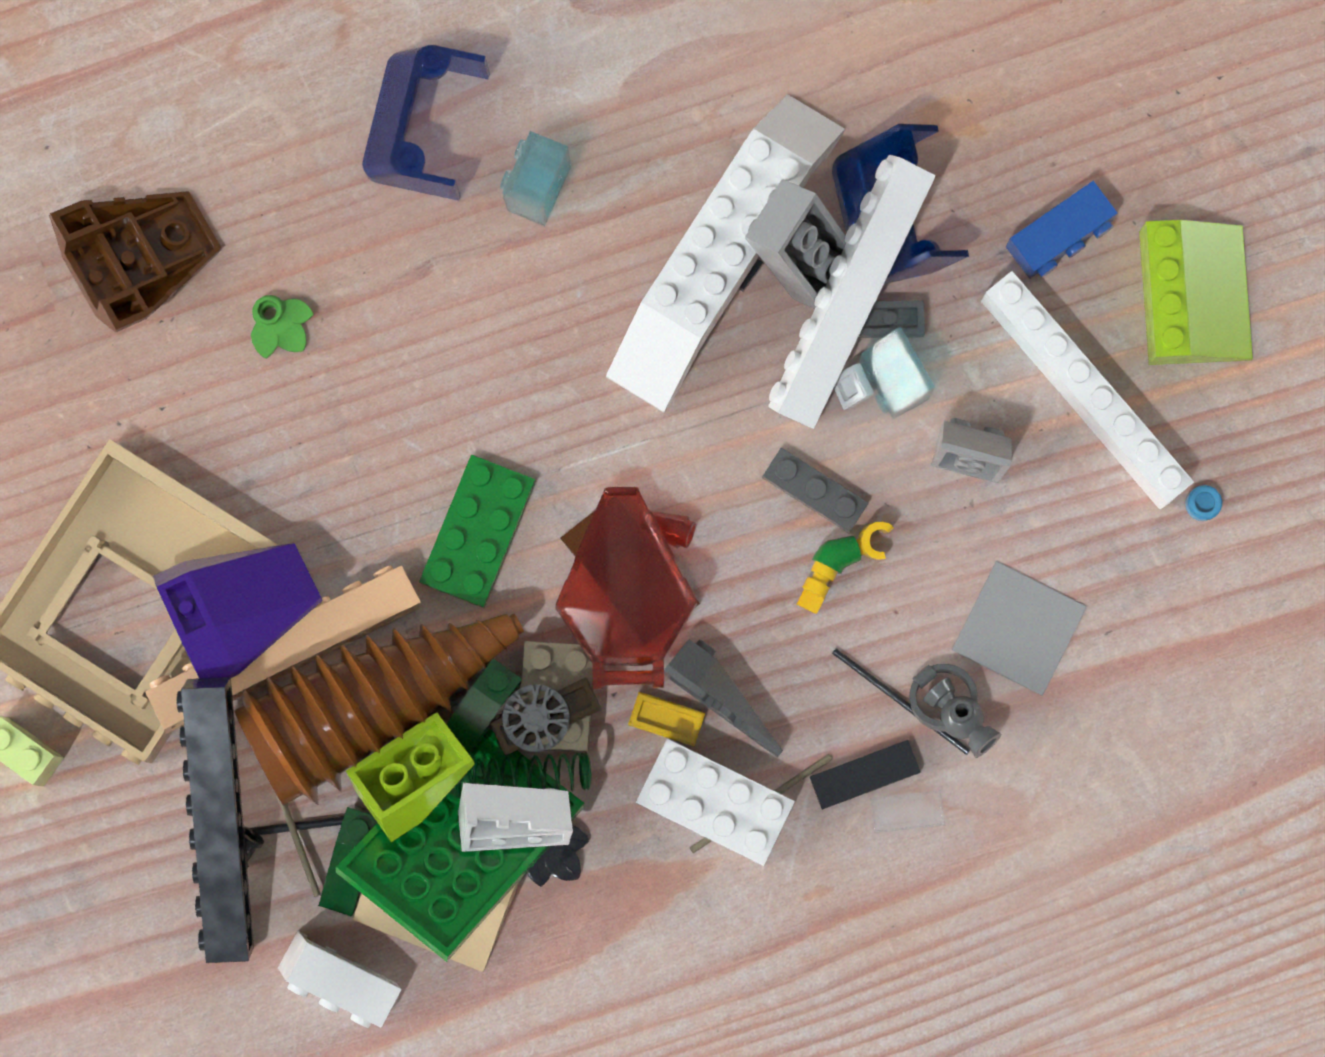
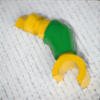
(833, 558)

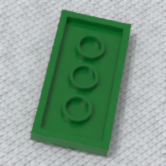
(477, 531)

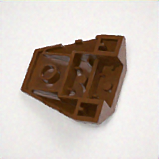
(133, 252)

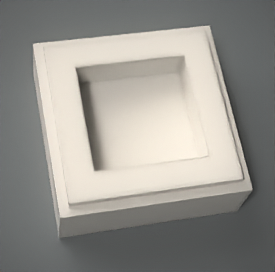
(852, 387)

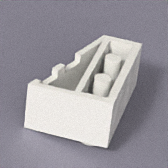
(513, 817)
(338, 981)

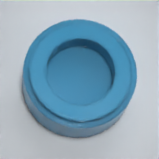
(1203, 503)

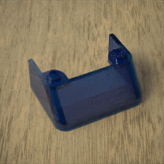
(387, 154)
(855, 177)

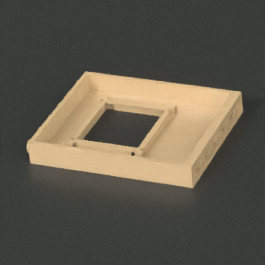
(143, 526)

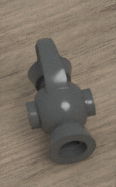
(960, 715)

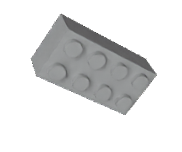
(797, 240)

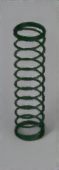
(584, 771)

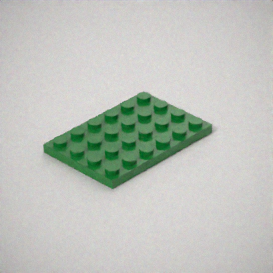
(426, 876)

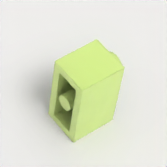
(26, 753)

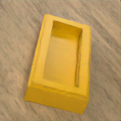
(666, 719)

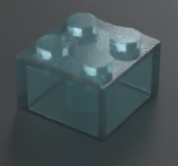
(536, 177)

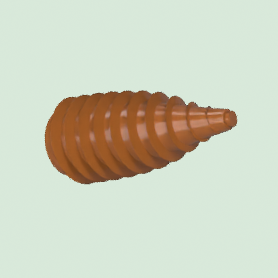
(357, 706)

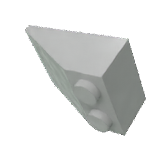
(972, 451)

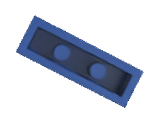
(1062, 231)

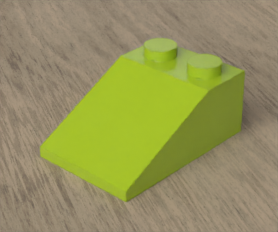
(410, 775)

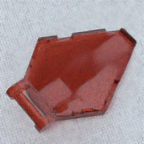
(625, 592)

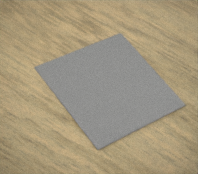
(1019, 628)

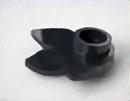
(560, 860)

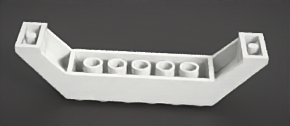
(715, 254)

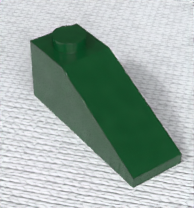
(483, 704)
(337, 892)

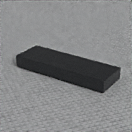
(864, 774)

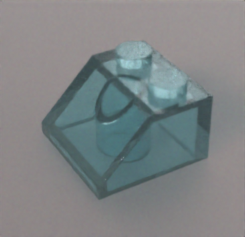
(896, 374)

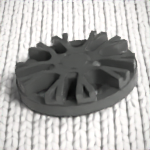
(536, 718)

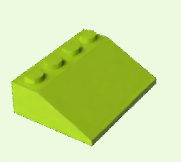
(1195, 292)

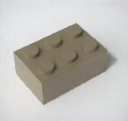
(558, 667)

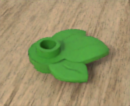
(282, 329)

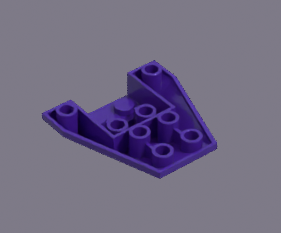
(236, 605)

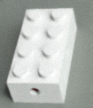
(715, 802)

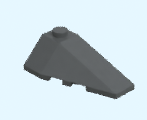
(708, 682)

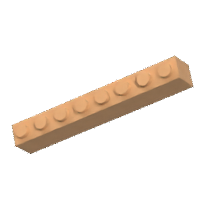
(320, 632)

